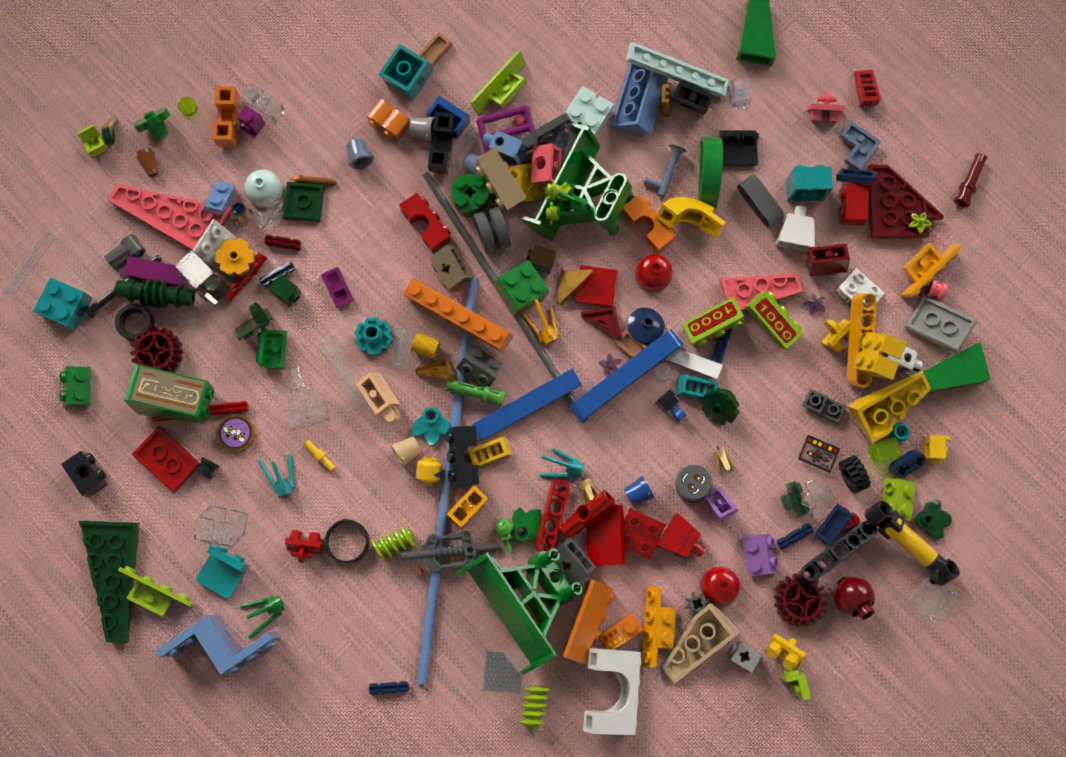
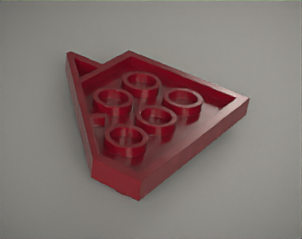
(892, 204)

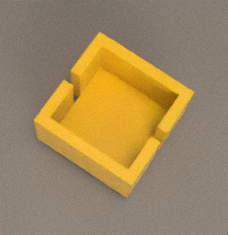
(871, 359)

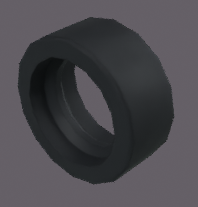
(125, 312)

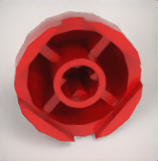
(654, 273)
(720, 586)

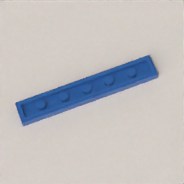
(527, 404)

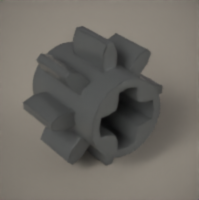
(691, 606)

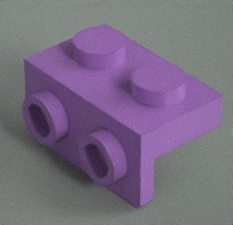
(760, 554)

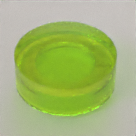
(187, 106)

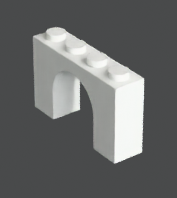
(622, 716)

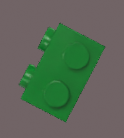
(272, 349)
(76, 386)

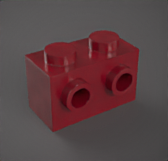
(828, 260)

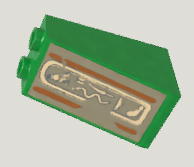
(168, 395)

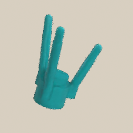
(573, 466)
(282, 486)

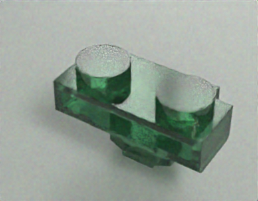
(793, 499)

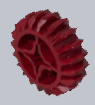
(155, 338)
(803, 608)

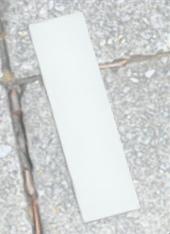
(695, 363)

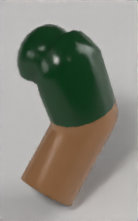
(108, 130)

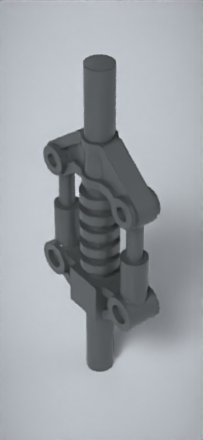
(468, 549)

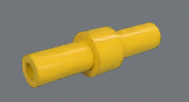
(319, 455)

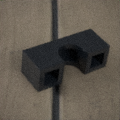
(442, 143)
(460, 472)

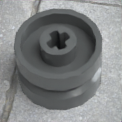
(495, 229)

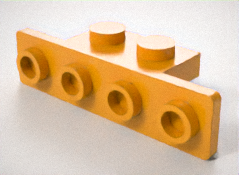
(925, 266)
(658, 627)

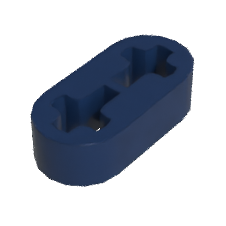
(907, 464)

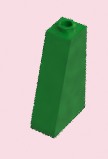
(757, 34)
(959, 370)

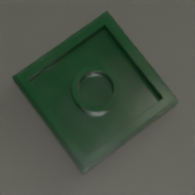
(303, 202)

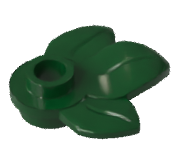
(935, 518)

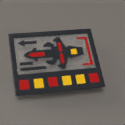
(818, 453)

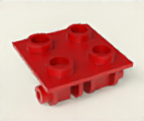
(642, 533)

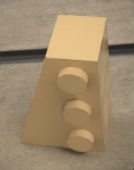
(499, 180)

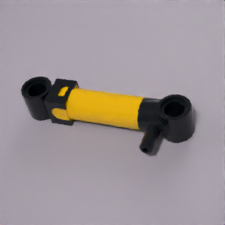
(892, 526)

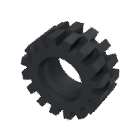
(854, 474)

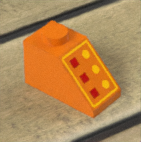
(621, 632)

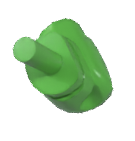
(504, 529)

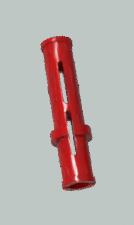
(259, 259)

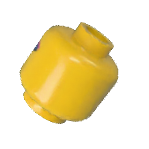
(428, 470)

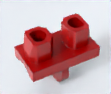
(304, 548)

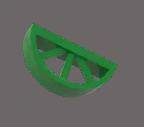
(710, 170)

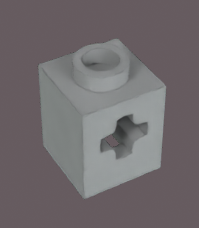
(752, 656)

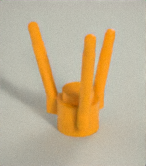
(549, 333)

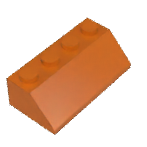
(587, 621)

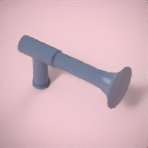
(663, 186)

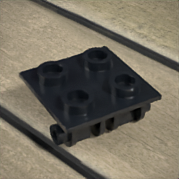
(739, 147)

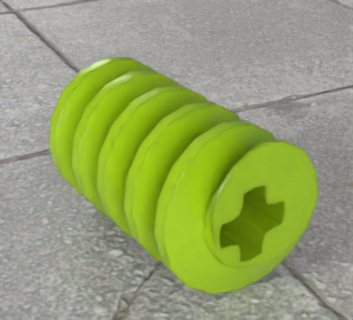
(394, 543)
(534, 705)

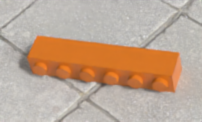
(458, 315)

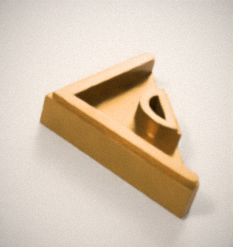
(571, 282)
(436, 369)

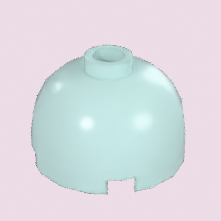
(261, 184)

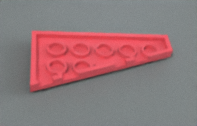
(172, 215)

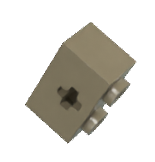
(450, 268)

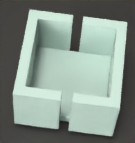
(589, 110)

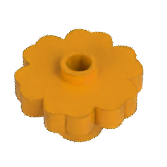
(235, 257)

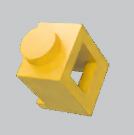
(936, 448)

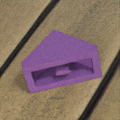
(720, 504)

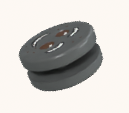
(693, 484)

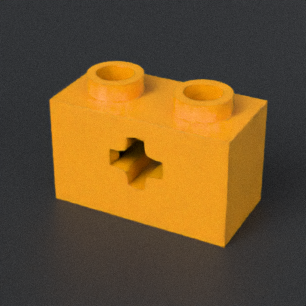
(468, 507)

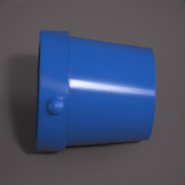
(638, 491)

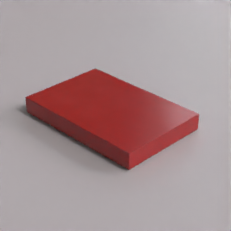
(166, 459)
(606, 538)

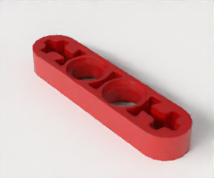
(548, 515)

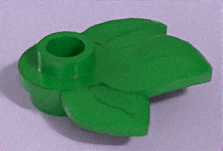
(528, 522)

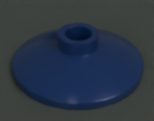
(642, 332)

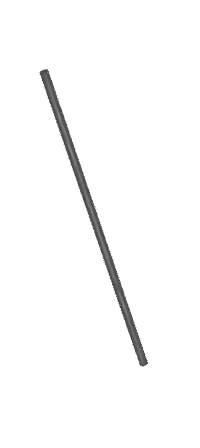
(491, 275)

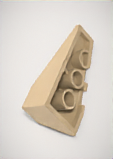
(703, 637)

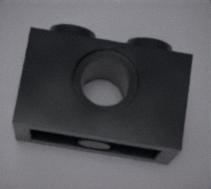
(692, 97)
(75, 468)

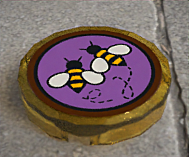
(236, 433)

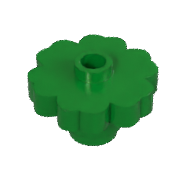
(154, 123)

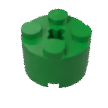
(468, 185)

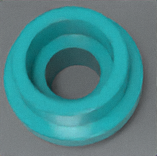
(905, 432)

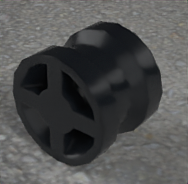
(207, 468)

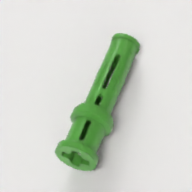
(484, 394)

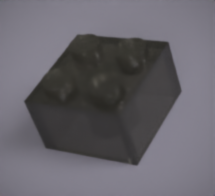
(202, 278)

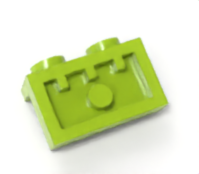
(799, 685)

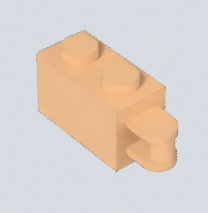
(379, 396)

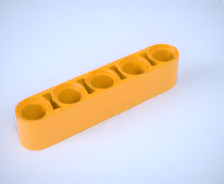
(859, 330)

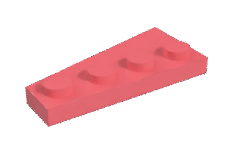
(746, 288)

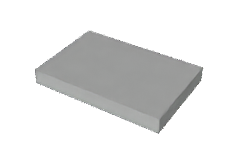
(940, 324)

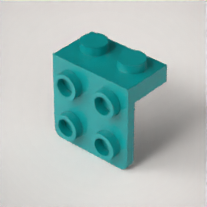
(222, 571)

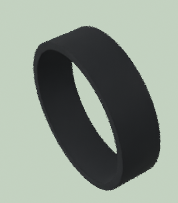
(327, 541)

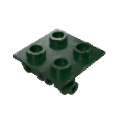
(260, 318)

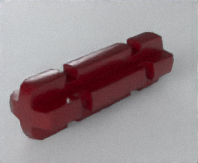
(283, 242)

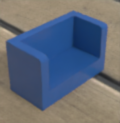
(443, 106)

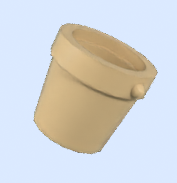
(406, 450)

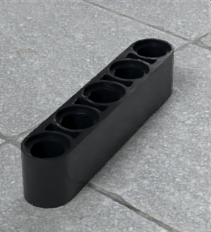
(830, 559)

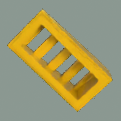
(505, 446)

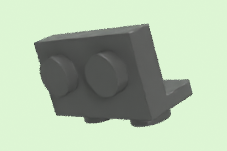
(479, 366)

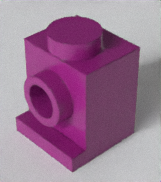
(250, 121)

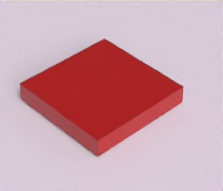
(598, 289)

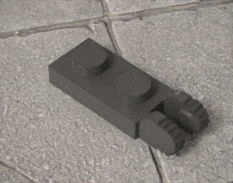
(545, 132)

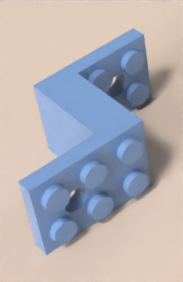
(218, 644)

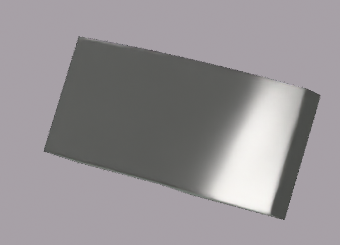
(823, 406)

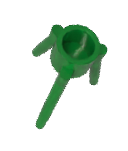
(273, 606)

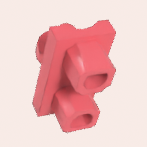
(834, 110)

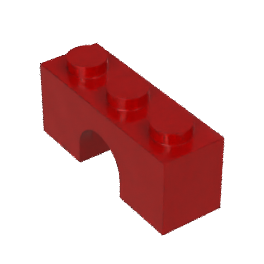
(416, 209)

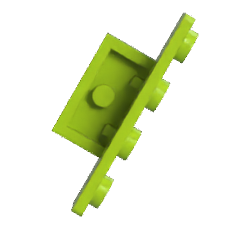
(502, 85)
(150, 595)

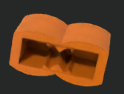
(388, 119)

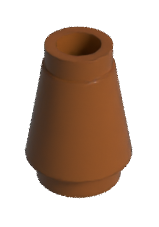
(148, 161)

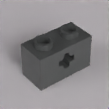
(573, 561)

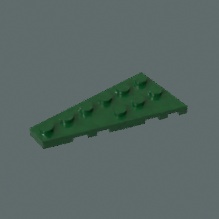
(108, 549)

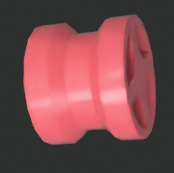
(937, 289)

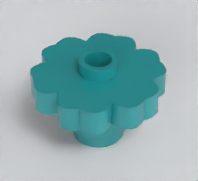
(374, 345)

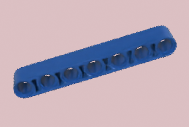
(625, 375)

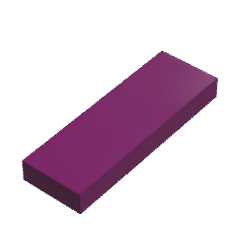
(151, 269)

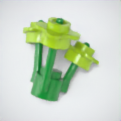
(563, 193)

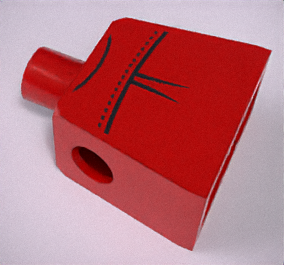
(681, 538)

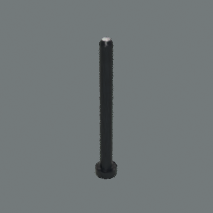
(110, 295)

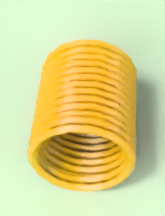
(425, 345)

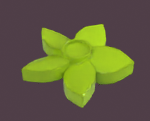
(919, 222)

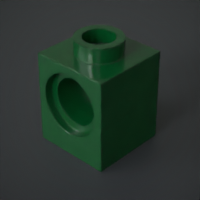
(285, 290)

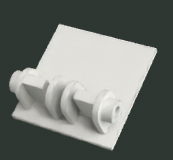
(211, 242)
(858, 283)

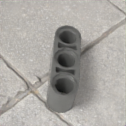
(760, 201)

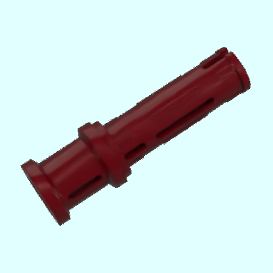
(968, 187)

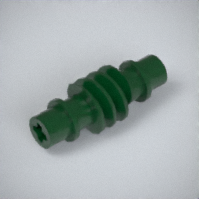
(154, 294)

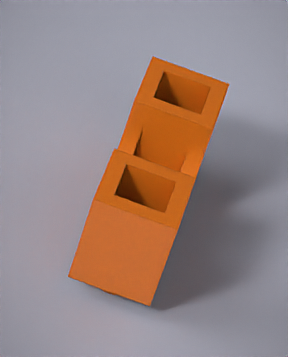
(226, 127)
(640, 210)

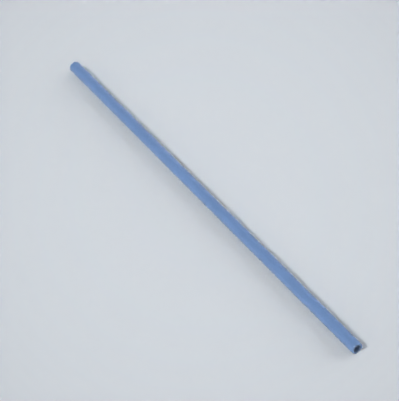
(444, 506)

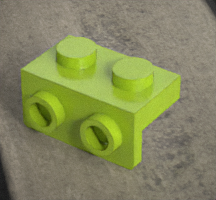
(900, 496)

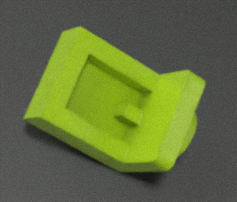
(92, 141)

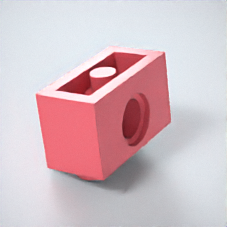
(545, 164)

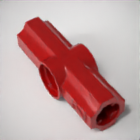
(596, 508)

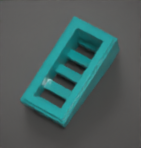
(681, 386)

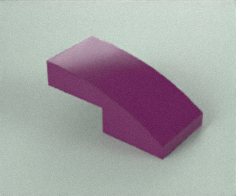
(337, 287)

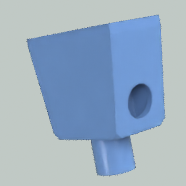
(510, 148)

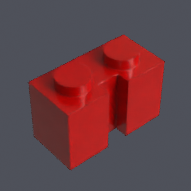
(854, 204)

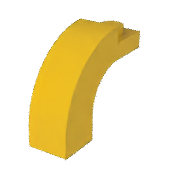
(691, 211)

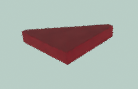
(604, 319)

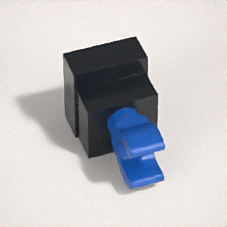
(668, 402)

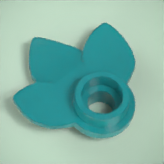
(430, 428)

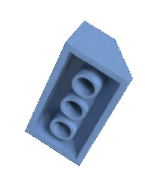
(638, 101)

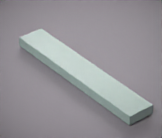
(676, 70)

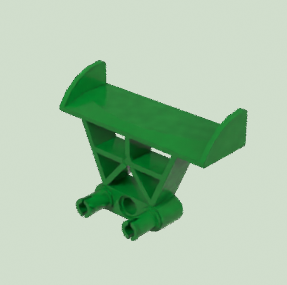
(573, 172)
(512, 610)

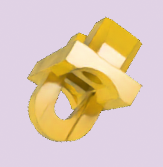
(836, 331)
(791, 656)

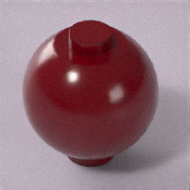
(854, 597)

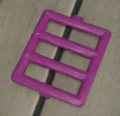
(502, 113)

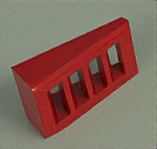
(870, 100)

